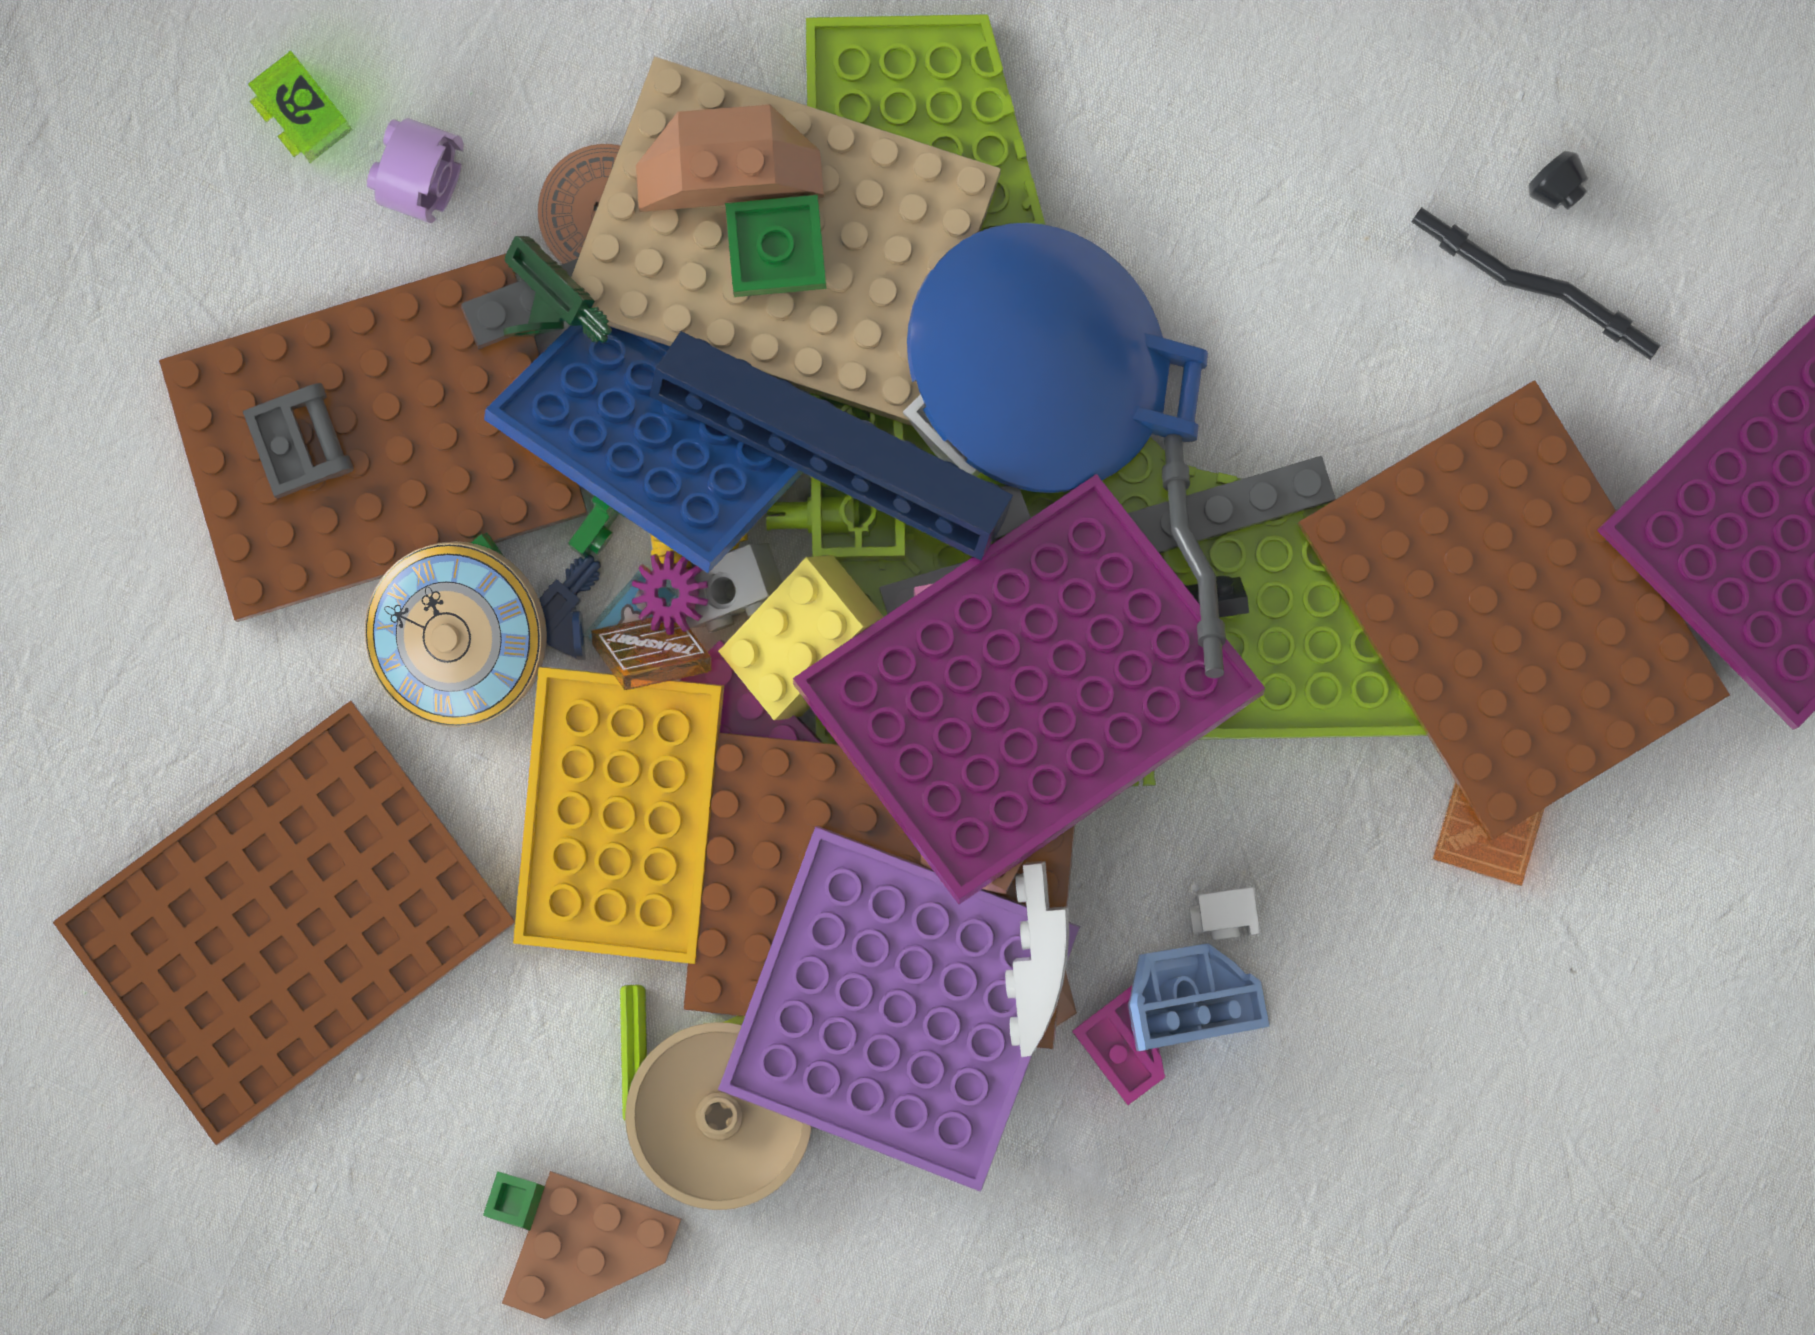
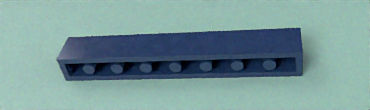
(830, 445)

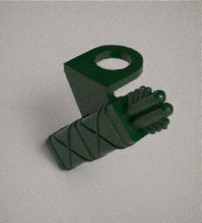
(556, 295)

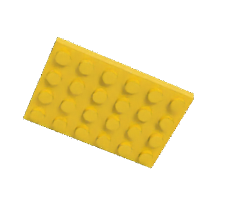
(617, 815)

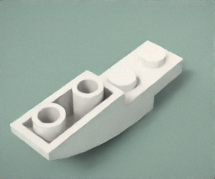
(1038, 978)

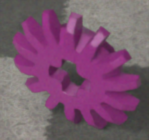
(680, 607)

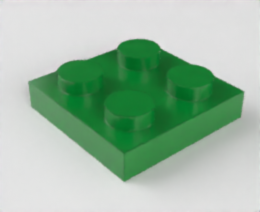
(775, 246)

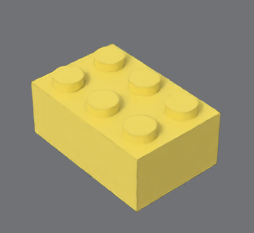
(795, 628)

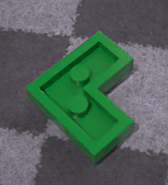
(594, 531)

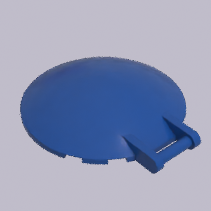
(1044, 358)

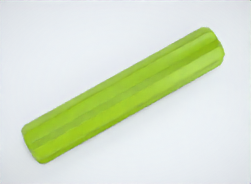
(632, 1035)

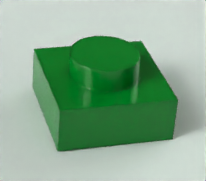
(513, 1200)

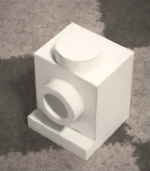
(1225, 913)

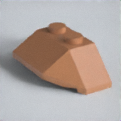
(727, 158)

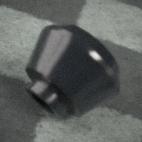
(1560, 182)

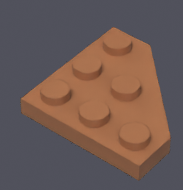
(584, 1246)

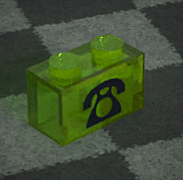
(299, 107)

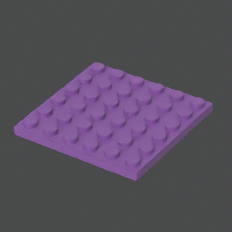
(887, 1011)

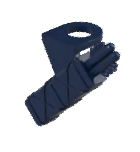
(562, 626)

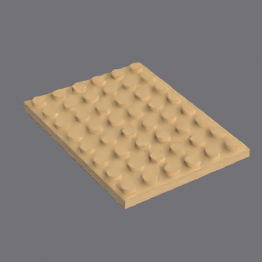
(883, 224)

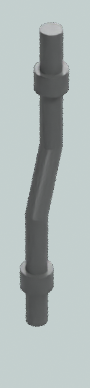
(1211, 628)

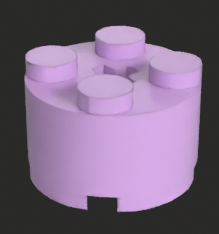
(416, 169)

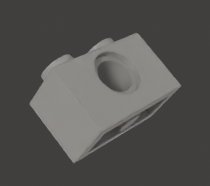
(754, 578)

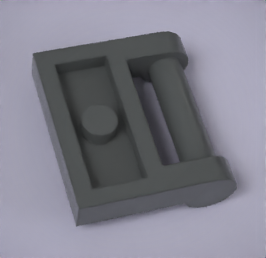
(283, 445)

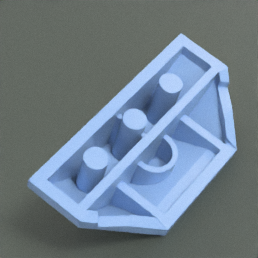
(1192, 997)

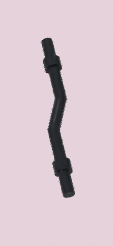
(1456, 241)

